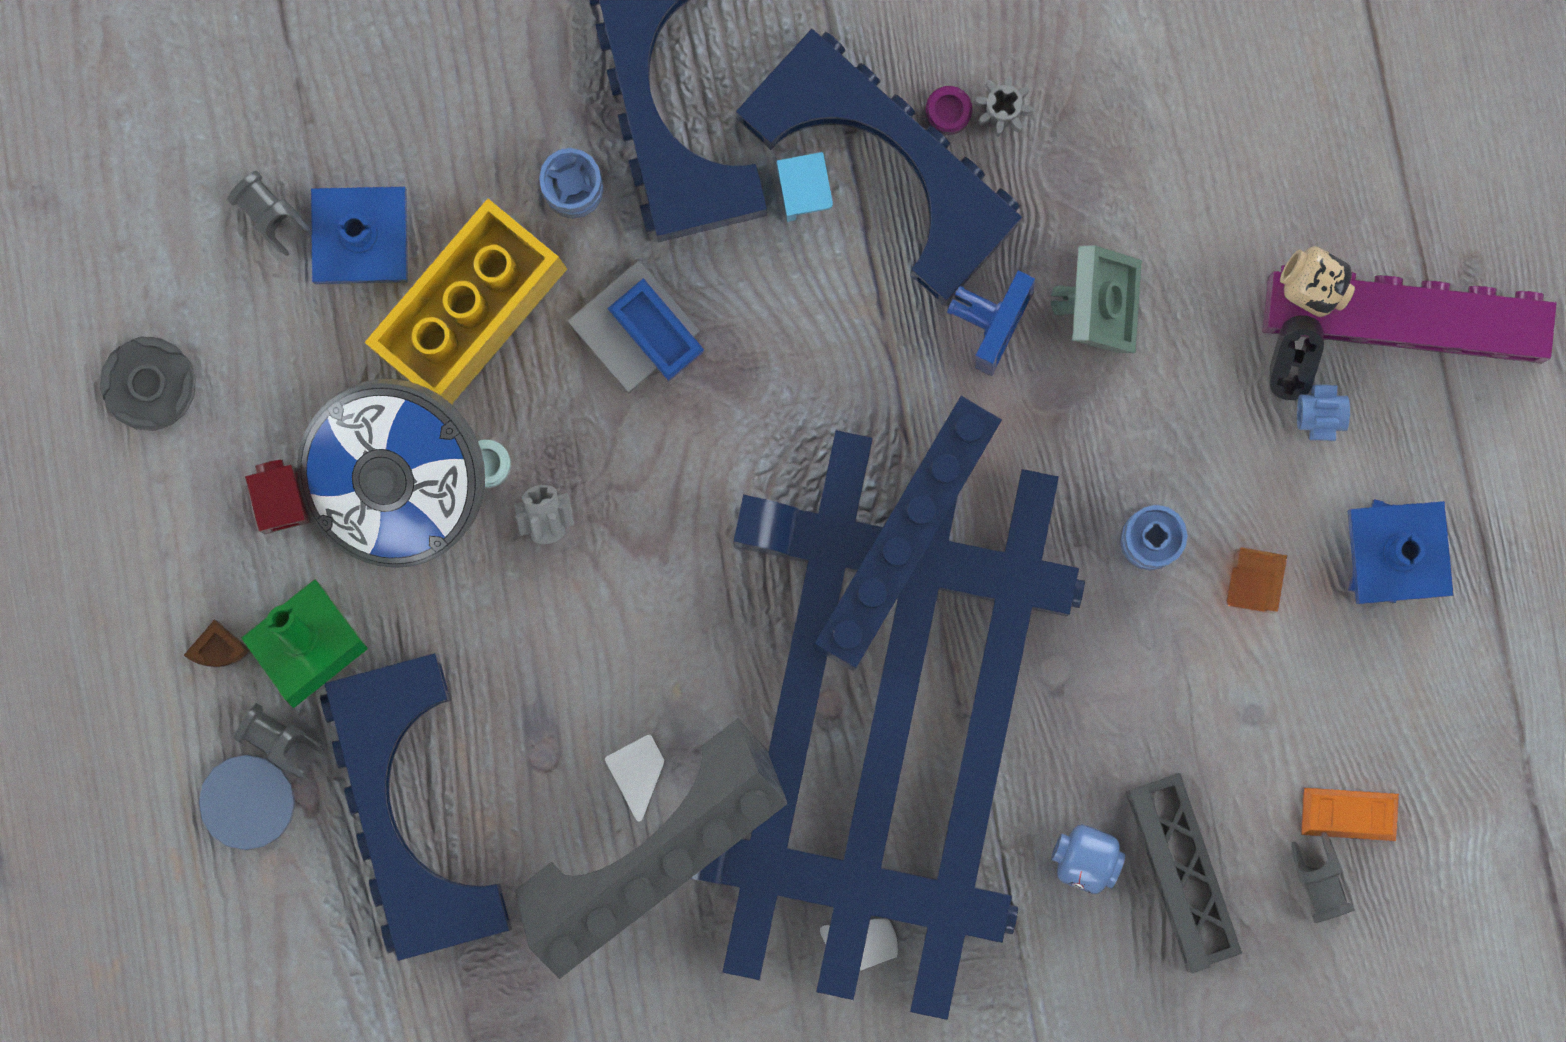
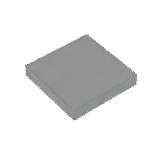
(610, 340)

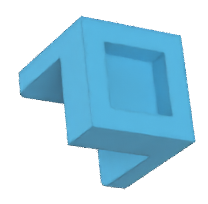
(804, 185)

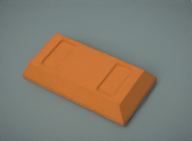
(1350, 814)

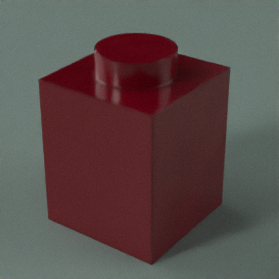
(276, 497)

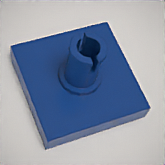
(359, 235)
(996, 319)
(1400, 552)

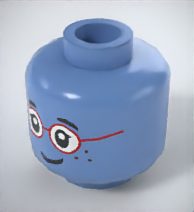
(1088, 859)

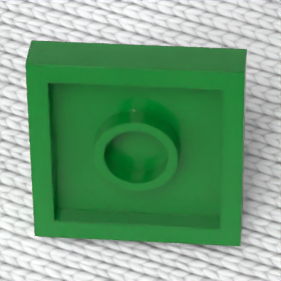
(304, 643)

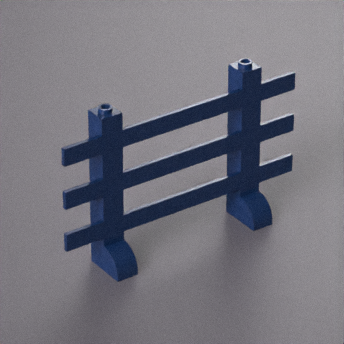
(857, 884)

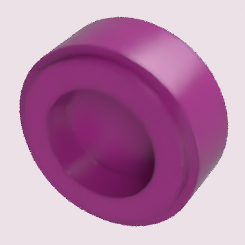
(948, 110)

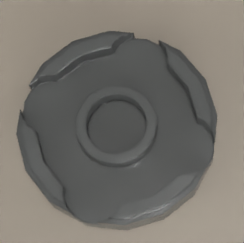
(147, 383)

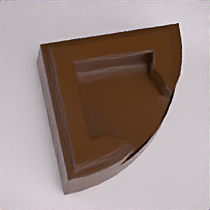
(217, 647)

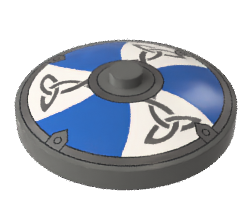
(391, 473)

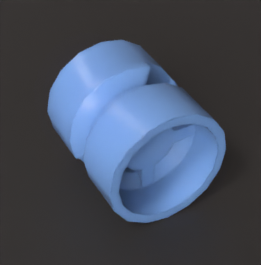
(571, 183)
(1153, 537)

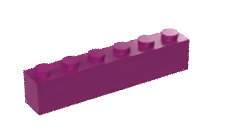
(1430, 318)

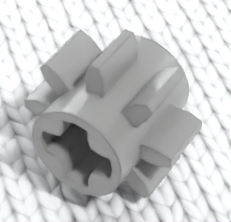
(1005, 93)
(543, 514)

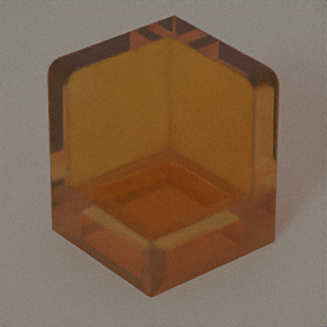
(1256, 580)

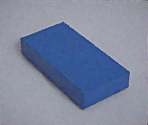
(656, 329)

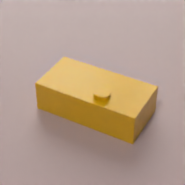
(467, 303)

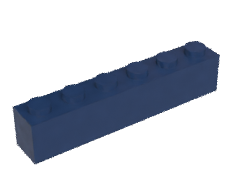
(907, 533)

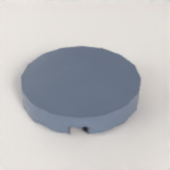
(247, 802)

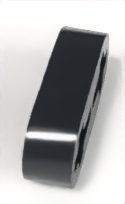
(1305, 359)

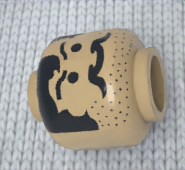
(1317, 281)

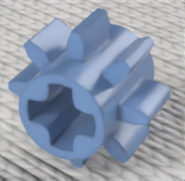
(1323, 412)

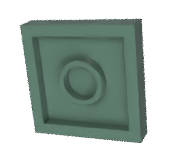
(1103, 299)

